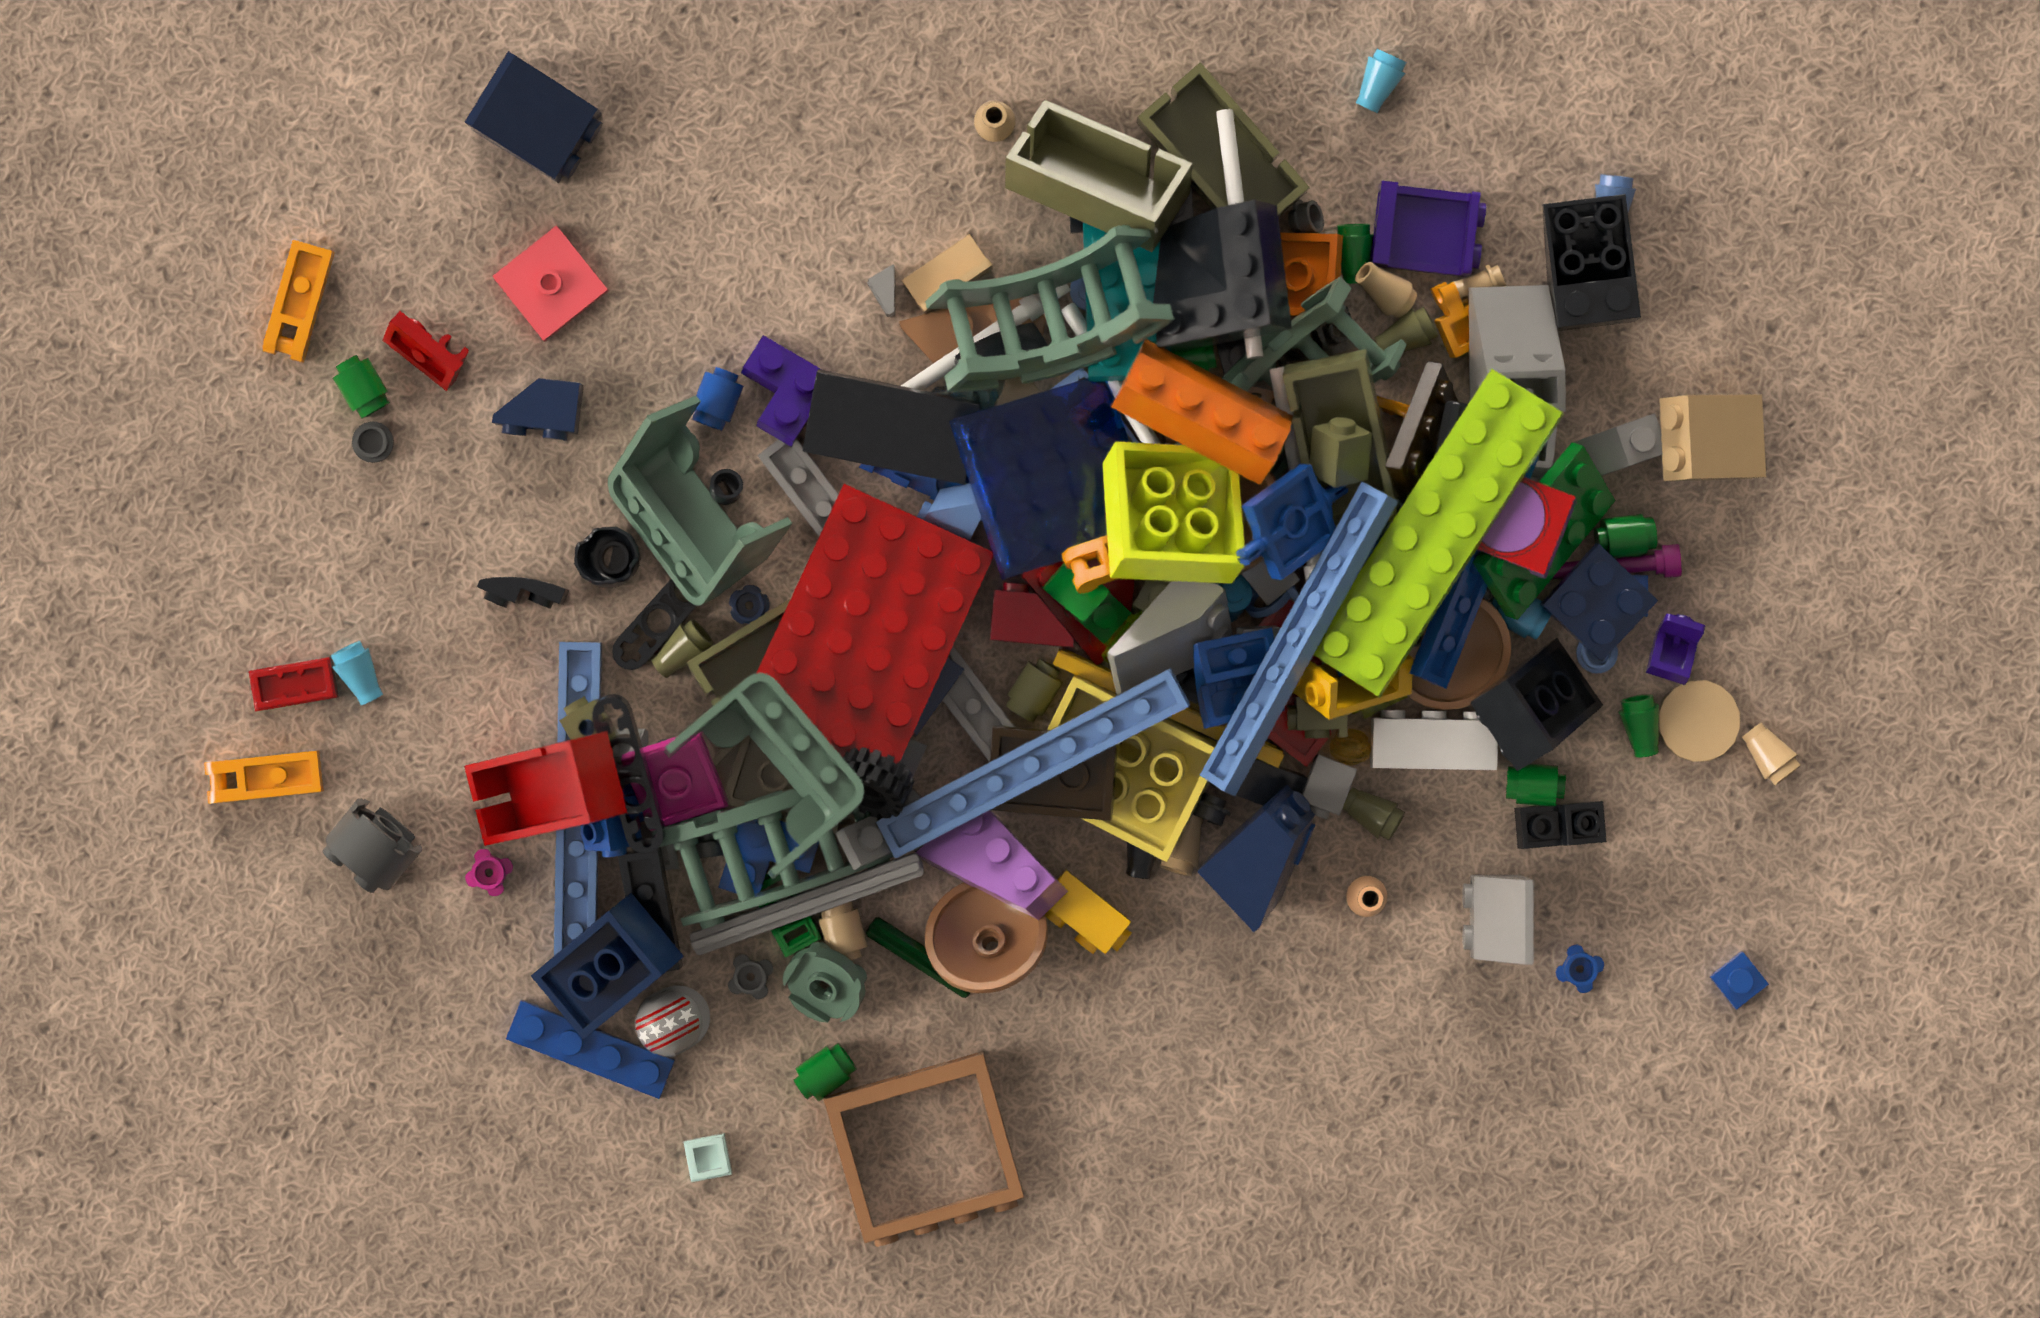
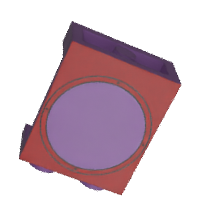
(1530, 527)

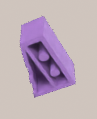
(995, 862)

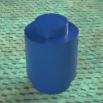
(718, 398)

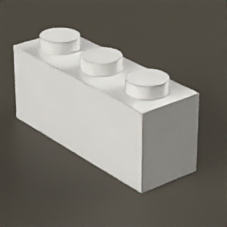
(1431, 742)

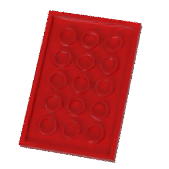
(873, 622)

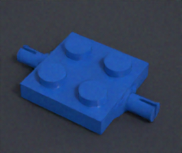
(1290, 521)

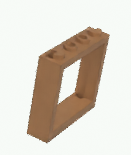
(927, 1220)

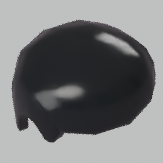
(623, 561)

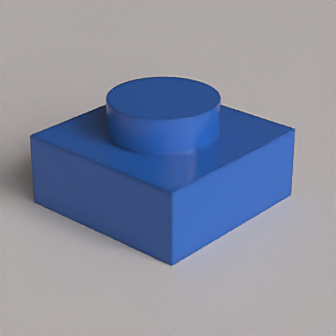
(1738, 980)

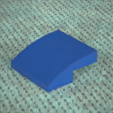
(1225, 671)

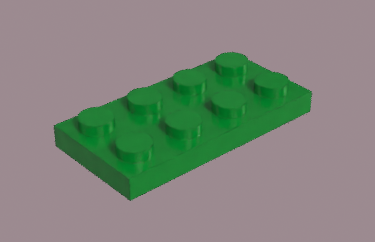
(1573, 474)

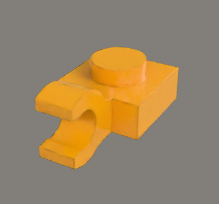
(1455, 322)

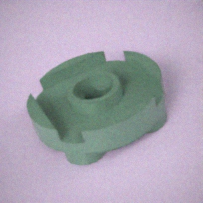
(824, 964)

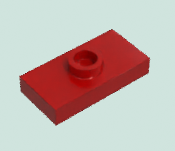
(293, 684)

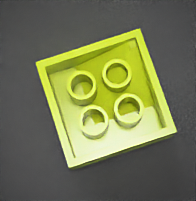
(1171, 514)

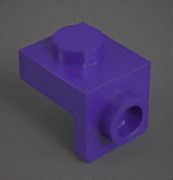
(1675, 648)

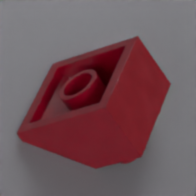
(1025, 619)

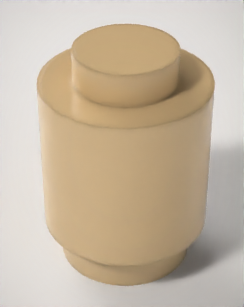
(843, 930)

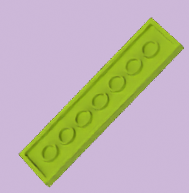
(1437, 531)

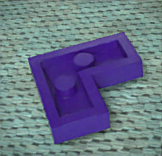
(790, 380)

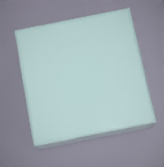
(707, 1157)

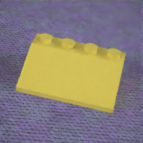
(1154, 778)

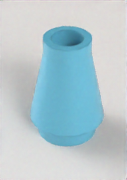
(1379, 80)
(357, 671)

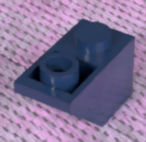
(543, 406)

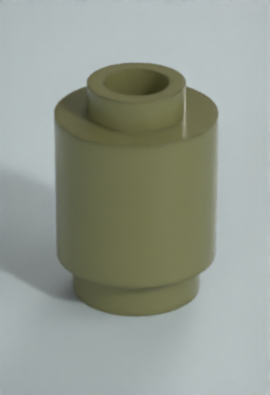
(1034, 690)

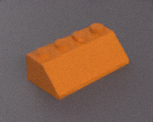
(1203, 412)

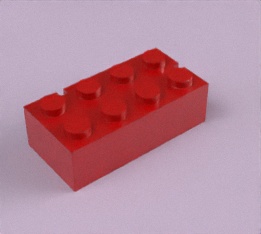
(548, 788)

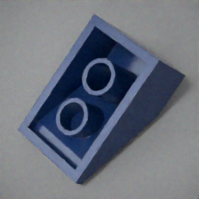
(607, 966)

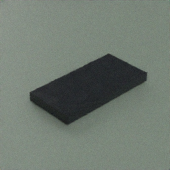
(886, 426)

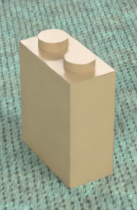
(1712, 437)

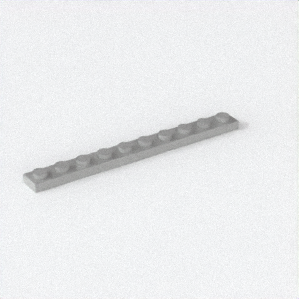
(815, 499)

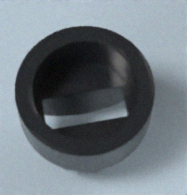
(731, 481)

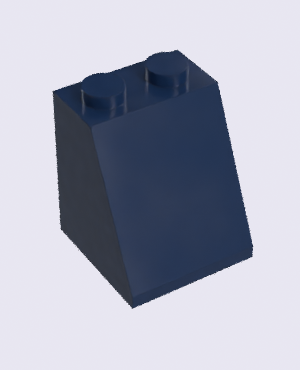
(534, 118)
(1259, 857)

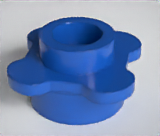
(1583, 980)

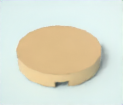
(1698, 720)

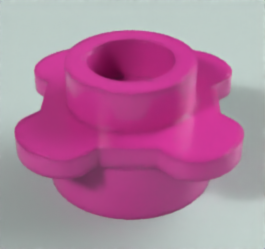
(485, 861)

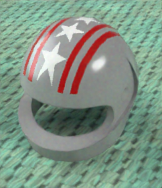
(672, 1020)

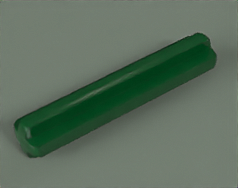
(907, 949)

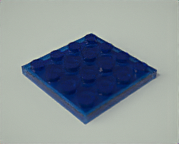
(1040, 471)

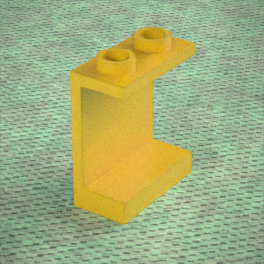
(1340, 696)

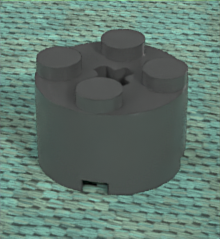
(371, 846)

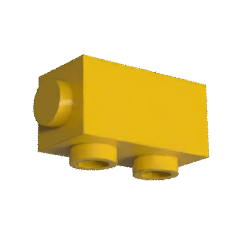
(1090, 915)

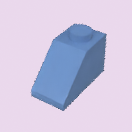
(953, 511)

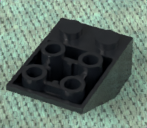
(1590, 262)

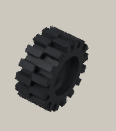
(883, 780)

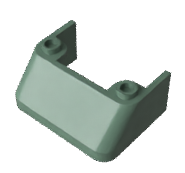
(677, 513)
(796, 749)

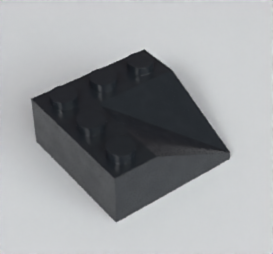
(1222, 277)

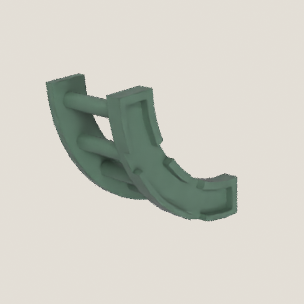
(1321, 307)
(1063, 353)
(723, 827)

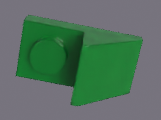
(1094, 610)

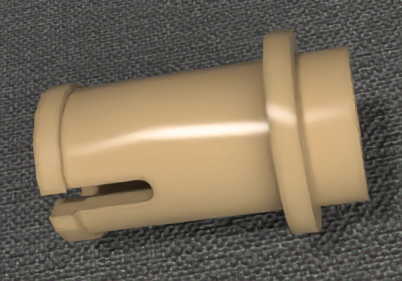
(1488, 278)

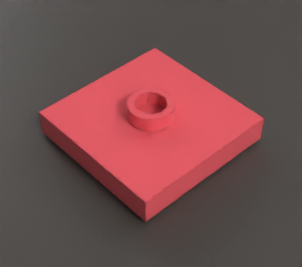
(550, 283)

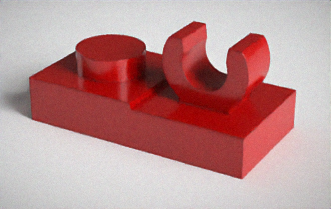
(418, 347)

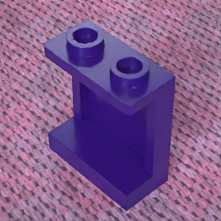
(1427, 230)

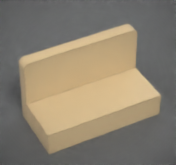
(959, 261)

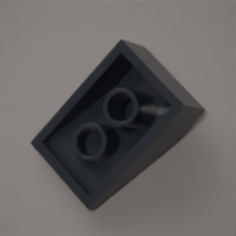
(1536, 705)

